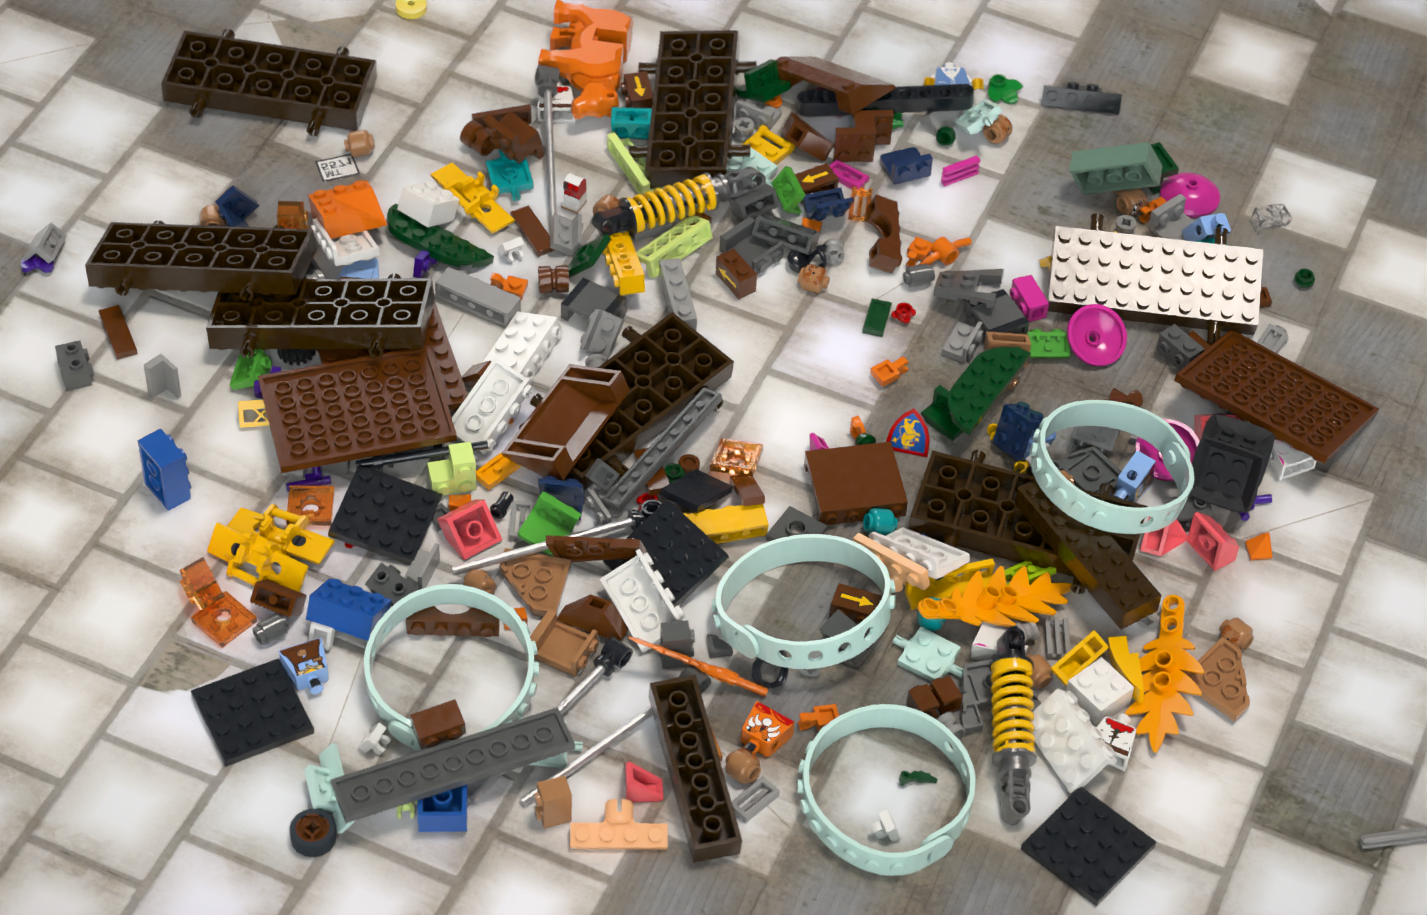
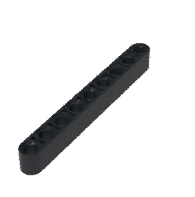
(900, 100)

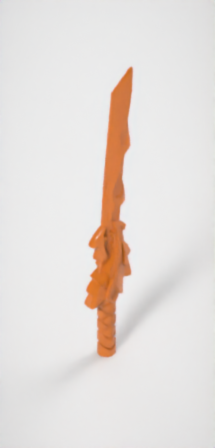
(716, 672)

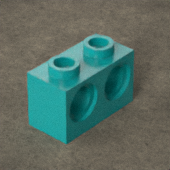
(631, 122)

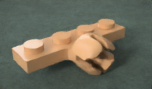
(898, 566)
(618, 831)

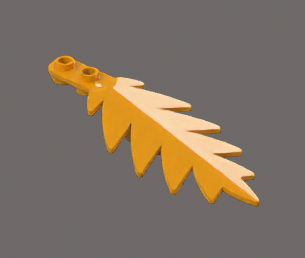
(998, 600)
(1166, 676)

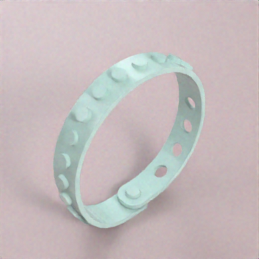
(1092, 510)
(799, 549)
(910, 720)
(400, 726)

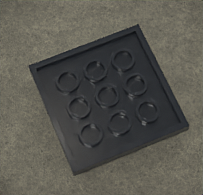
(385, 515)
(678, 550)
(252, 712)
(1088, 846)

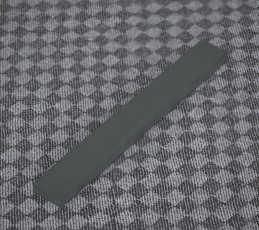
(661, 450)

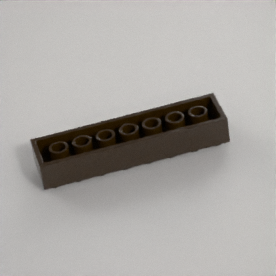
(1092, 558)
(695, 769)

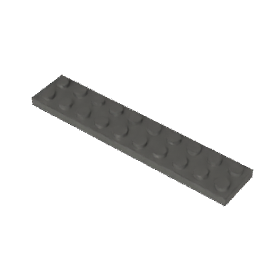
(451, 765)

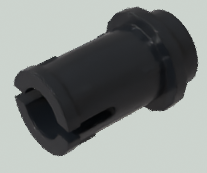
(498, 509)

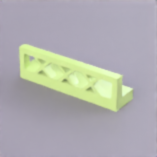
(633, 171)
(678, 245)

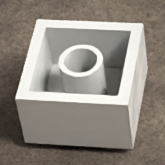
(428, 203)
(1100, 690)

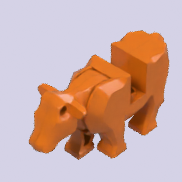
(596, 55)

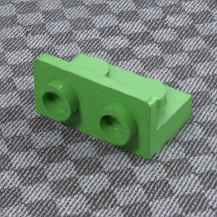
(788, 190)
(1049, 344)
(249, 369)

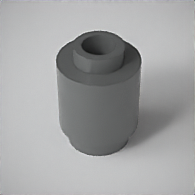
(918, 275)
(270, 629)

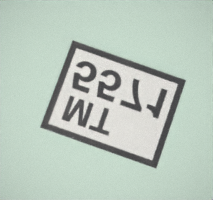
(337, 167)

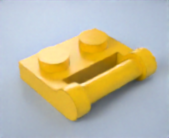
(767, 149)

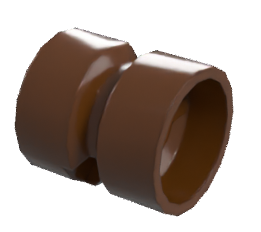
(475, 137)
(553, 279)

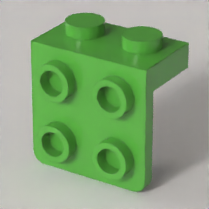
(548, 518)

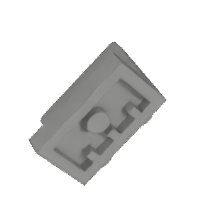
(1169, 220)

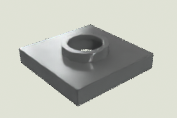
(795, 517)

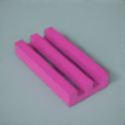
(960, 170)
(845, 177)

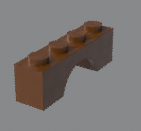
(884, 216)
(470, 623)

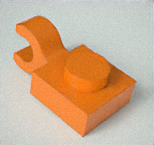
(1146, 210)
(918, 250)
(511, 284)
(888, 372)
(820, 717)

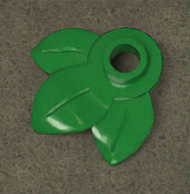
(1003, 89)

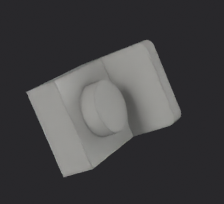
(1273, 337)

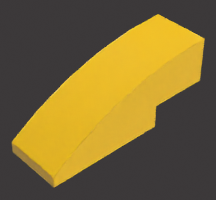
(1079, 657)
(1127, 665)

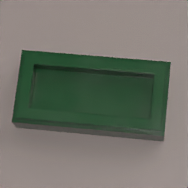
(877, 317)

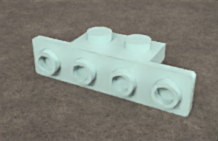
(319, 785)

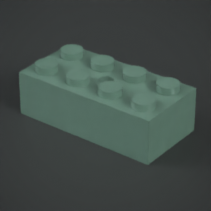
(1116, 168)

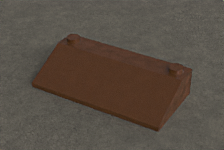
(851, 87)
(567, 420)

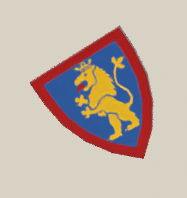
(910, 434)

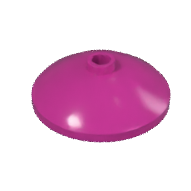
(1200, 193)
(1106, 330)
(1186, 434)

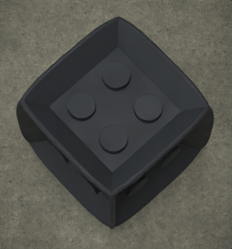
(1230, 463)

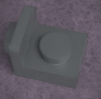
(602, 475)

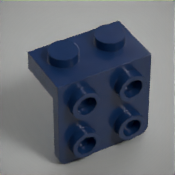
(906, 165)
(826, 203)
(236, 206)
(1016, 428)
(568, 492)

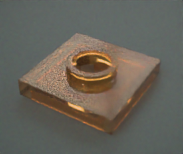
(729, 449)
(317, 495)
(224, 631)

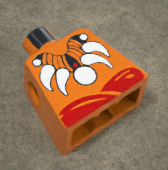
(765, 730)

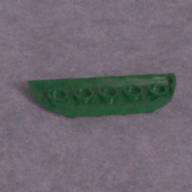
(440, 243)
(983, 385)

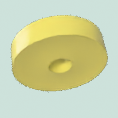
(411, 8)

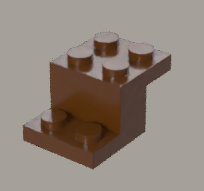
(514, 137)
(859, 141)

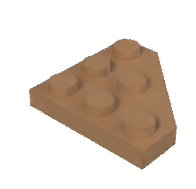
(537, 580)
(1224, 679)

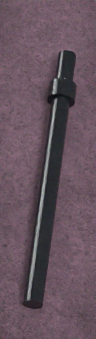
(379, 461)

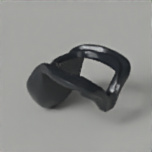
(797, 259)
(756, 673)

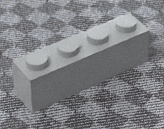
(676, 291)
(477, 296)

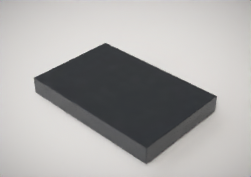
(696, 490)

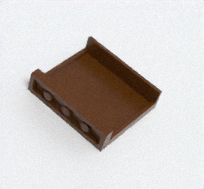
(854, 481)

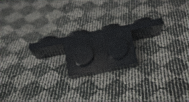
(1081, 97)

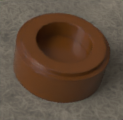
(689, 463)

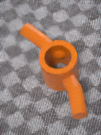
(945, 250)

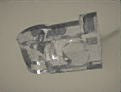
(1270, 217)

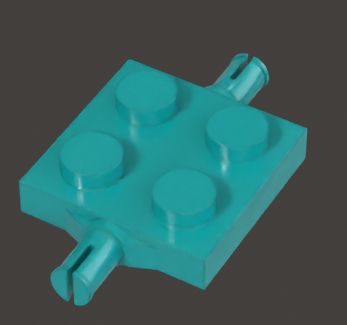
(509, 175)

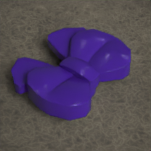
(37, 263)

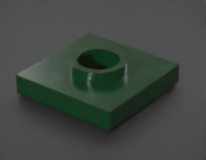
(588, 255)

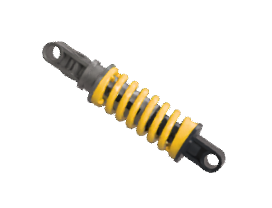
(677, 201)
(1013, 723)

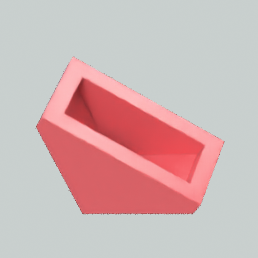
(1163, 540)
(642, 785)

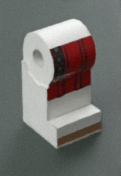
(574, 193)

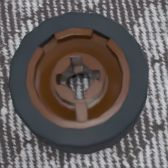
(321, 840)

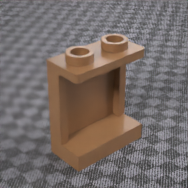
(563, 645)

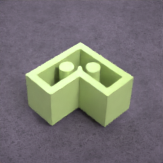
(455, 473)

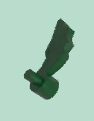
(918, 776)

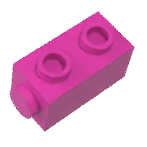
(1029, 298)

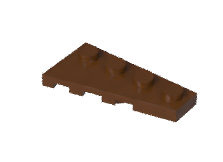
(593, 549)

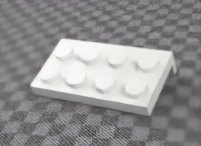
(347, 248)
(526, 342)
(491, 404)
(925, 551)
(641, 598)
(1070, 740)

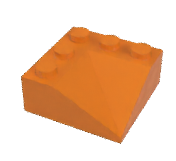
(347, 209)

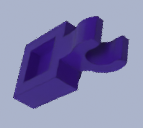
(422, 264)

